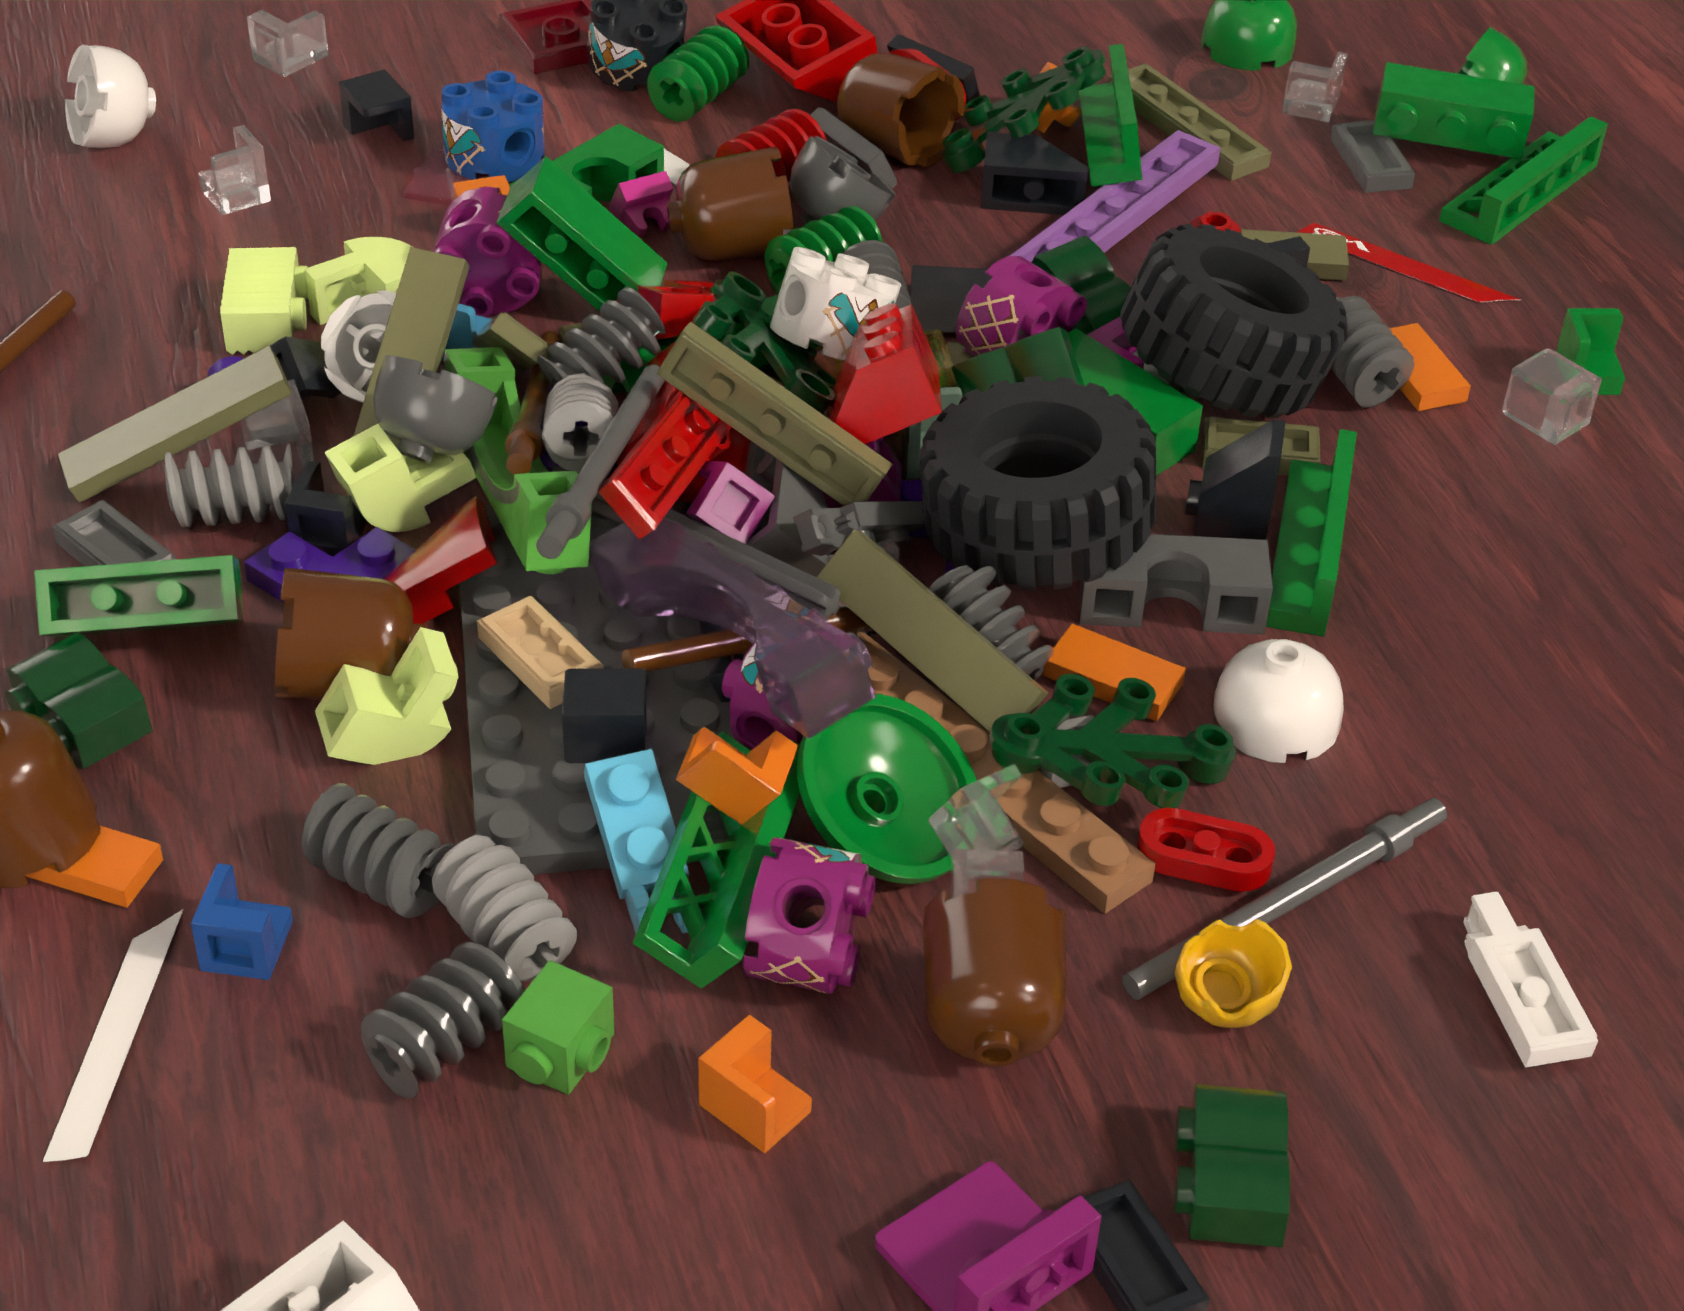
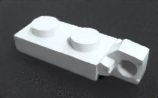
(1526, 986)

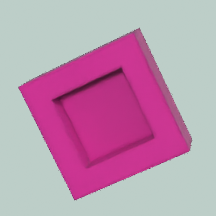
(642, 199)

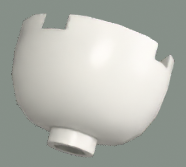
(109, 98)
(354, 340)
(1279, 700)

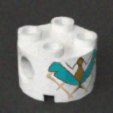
(828, 300)

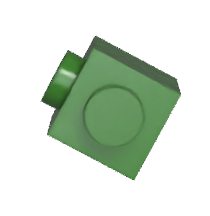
(559, 1028)

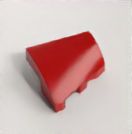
(677, 302)
(446, 559)

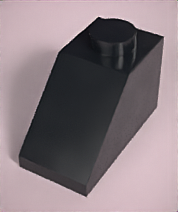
(1030, 176)
(1238, 486)

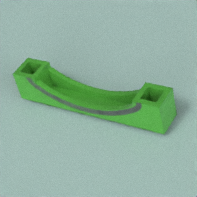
(519, 498)

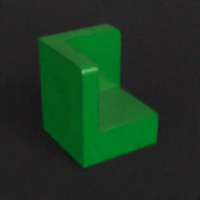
(1590, 342)

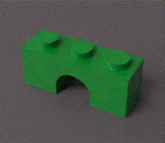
(611, 159)

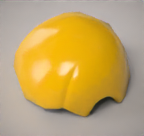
(1233, 973)

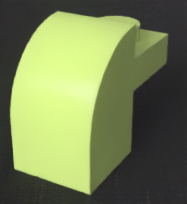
(365, 268)
(391, 486)
(393, 716)

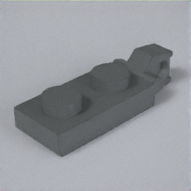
(828, 528)

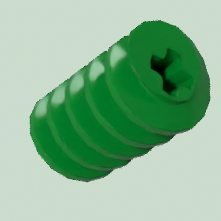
(697, 72)
(825, 236)

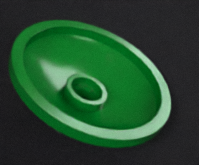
(877, 784)

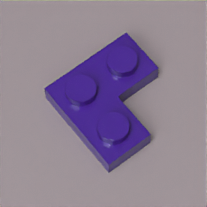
(370, 556)

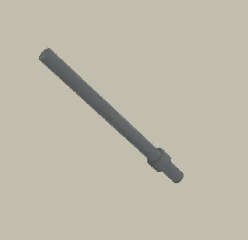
(572, 509)
(1382, 841)

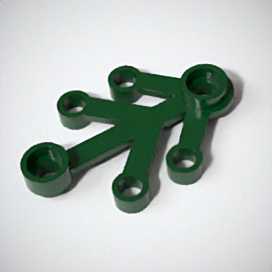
(1023, 106)
(741, 302)
(1036, 742)

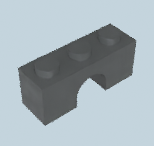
(1219, 576)

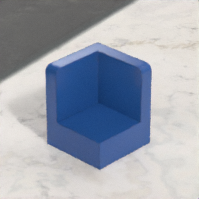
(237, 934)

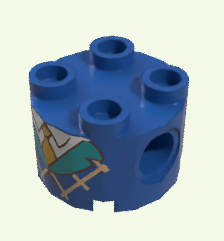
(492, 127)

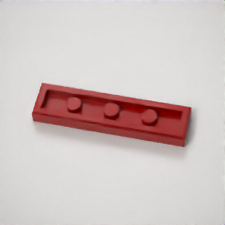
(663, 463)

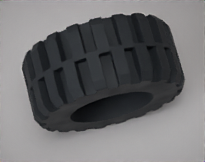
(1233, 321)
(1039, 482)

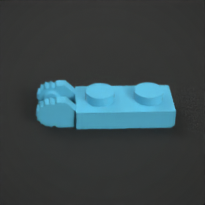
(633, 825)

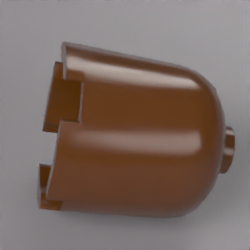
(901, 106)
(731, 206)
(336, 623)
(43, 801)
(995, 970)

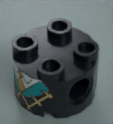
(632, 38)

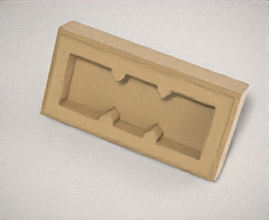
(535, 647)

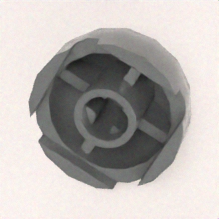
(830, 179)
(430, 409)

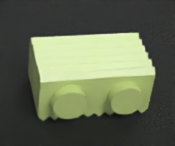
(262, 298)

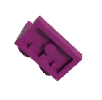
(990, 1245)

